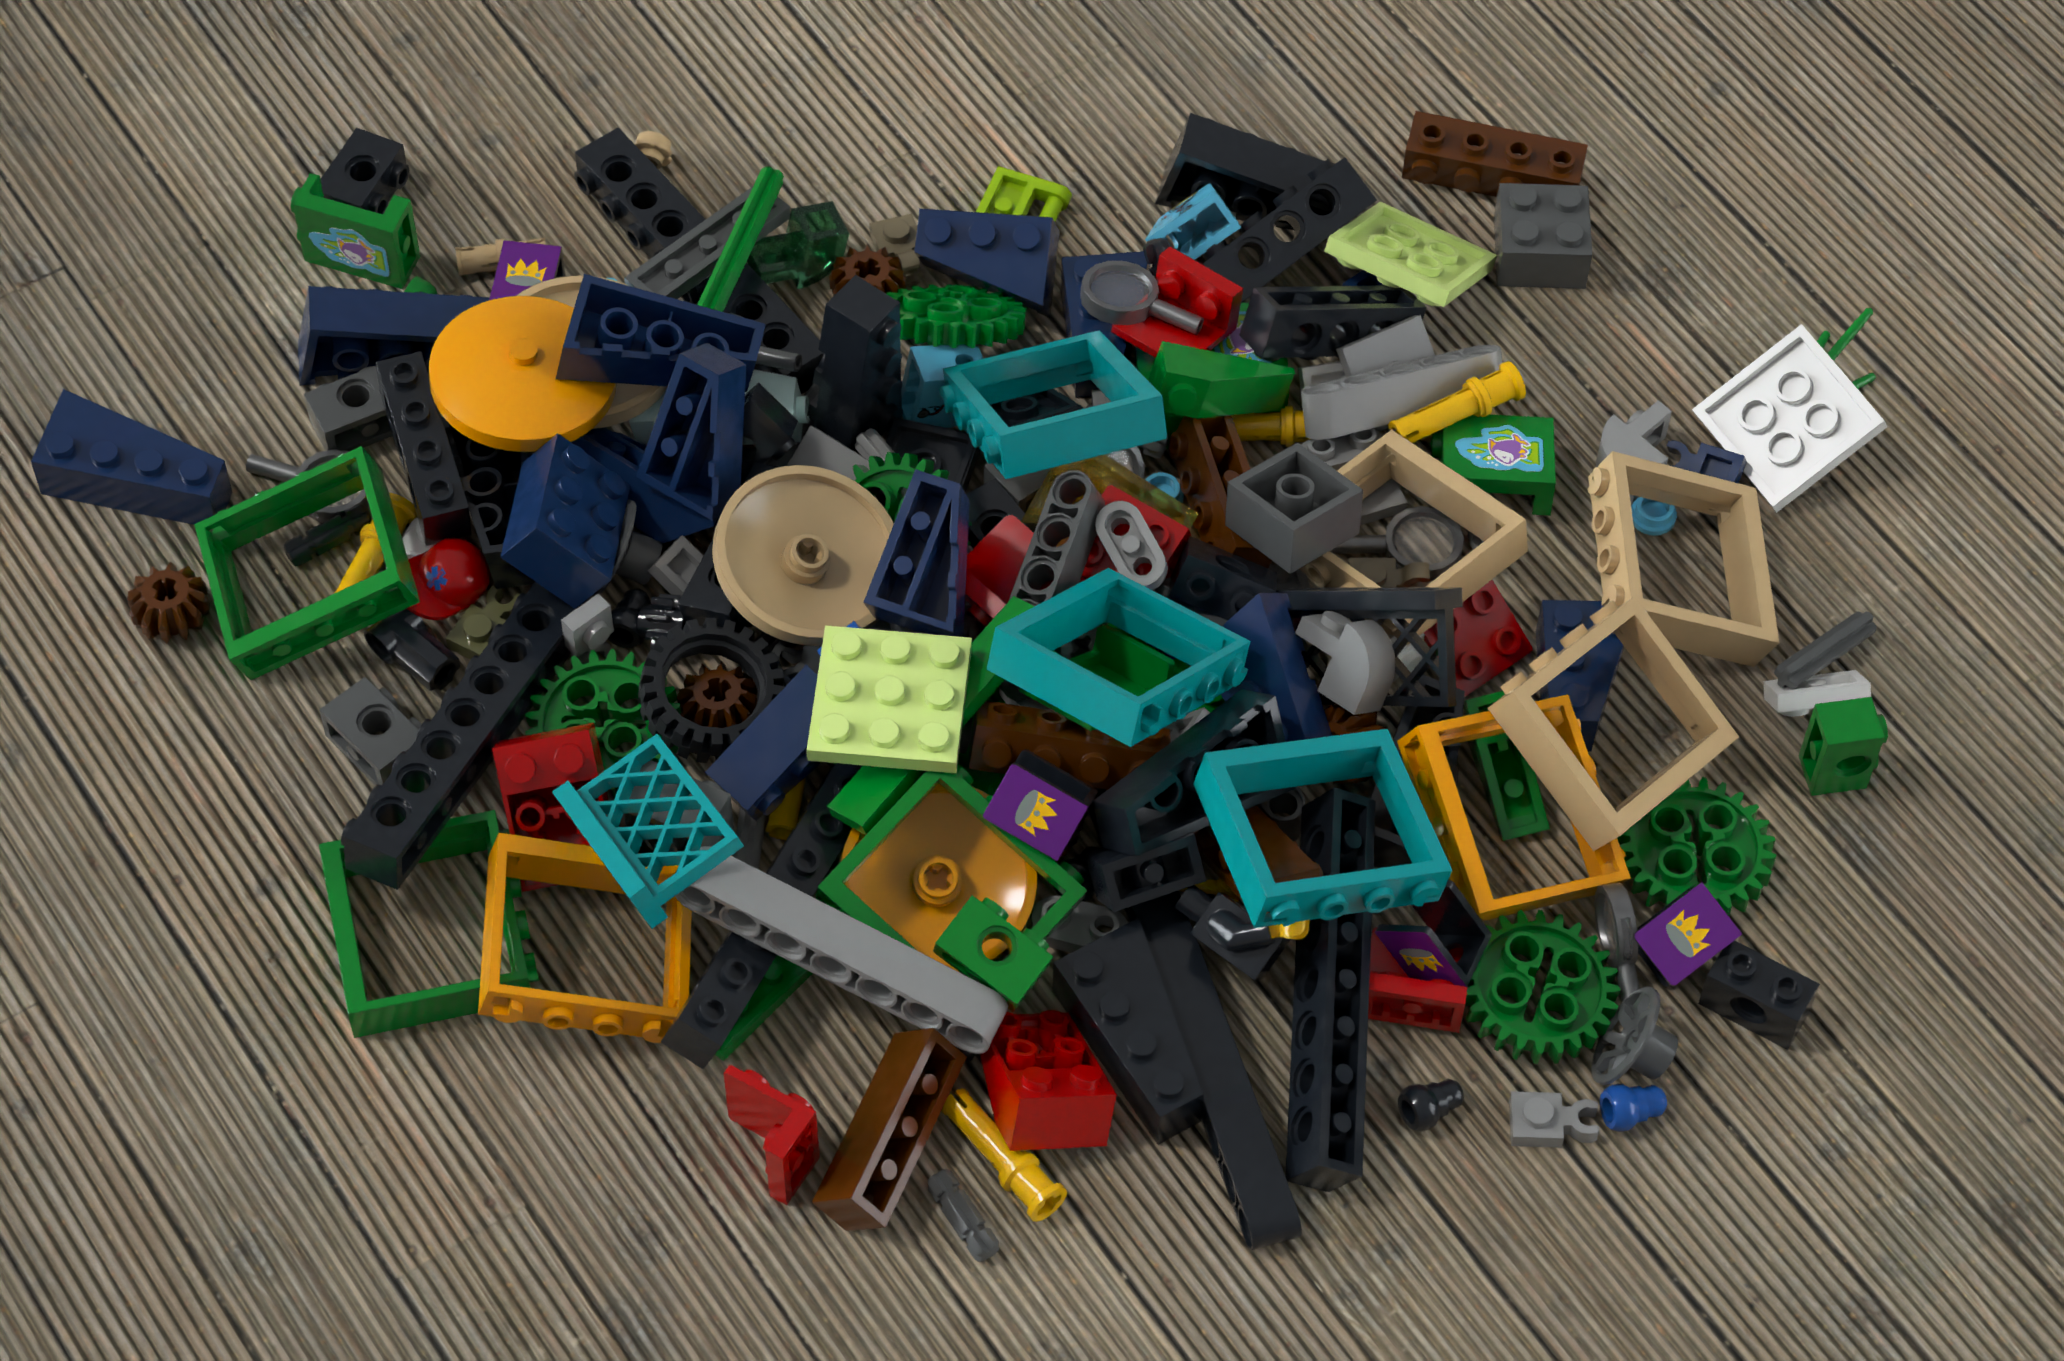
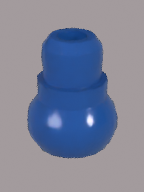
(1626, 1106)

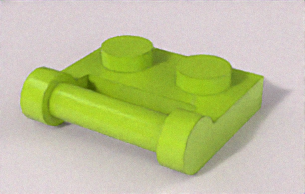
(1014, 193)

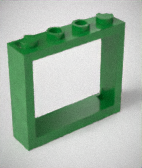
(326, 619)
(458, 837)
(839, 896)

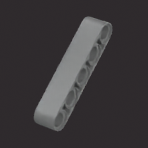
(1391, 392)

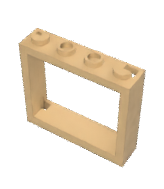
(1451, 494)
(1753, 620)
(1558, 765)

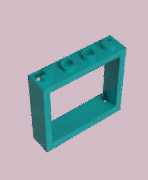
(1127, 421)
(1026, 658)
(1309, 762)

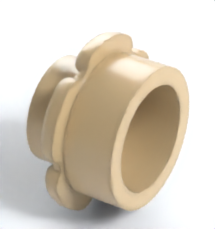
(655, 147)

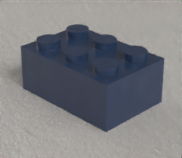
(566, 521)

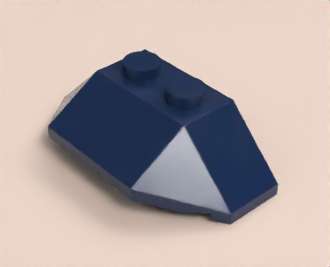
(656, 513)

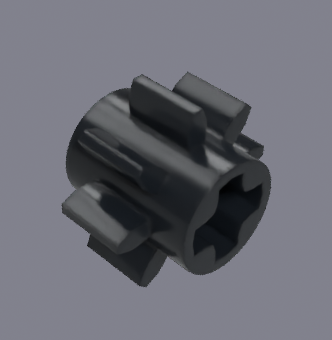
(659, 617)

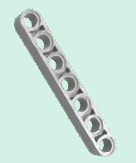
(847, 953)

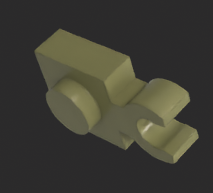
(474, 628)

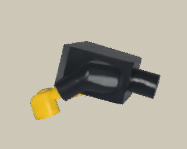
(1230, 933)

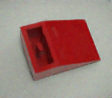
(535, 767)
(1046, 1084)

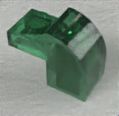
(806, 249)

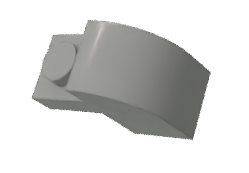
(1637, 435)
(1359, 663)

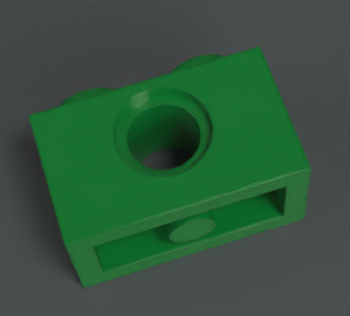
(1842, 745)
(985, 920)

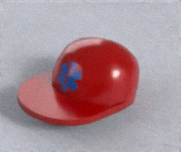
(448, 578)

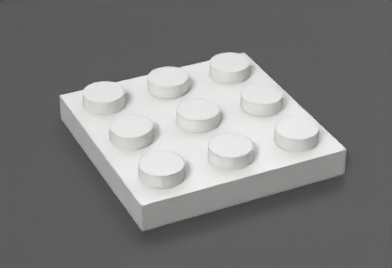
(1790, 417)

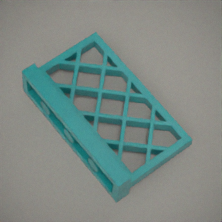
(623, 857)

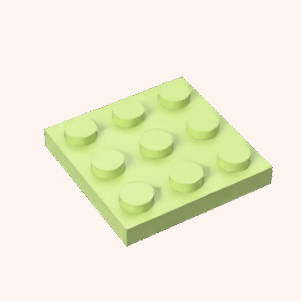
(1410, 254)
(889, 699)

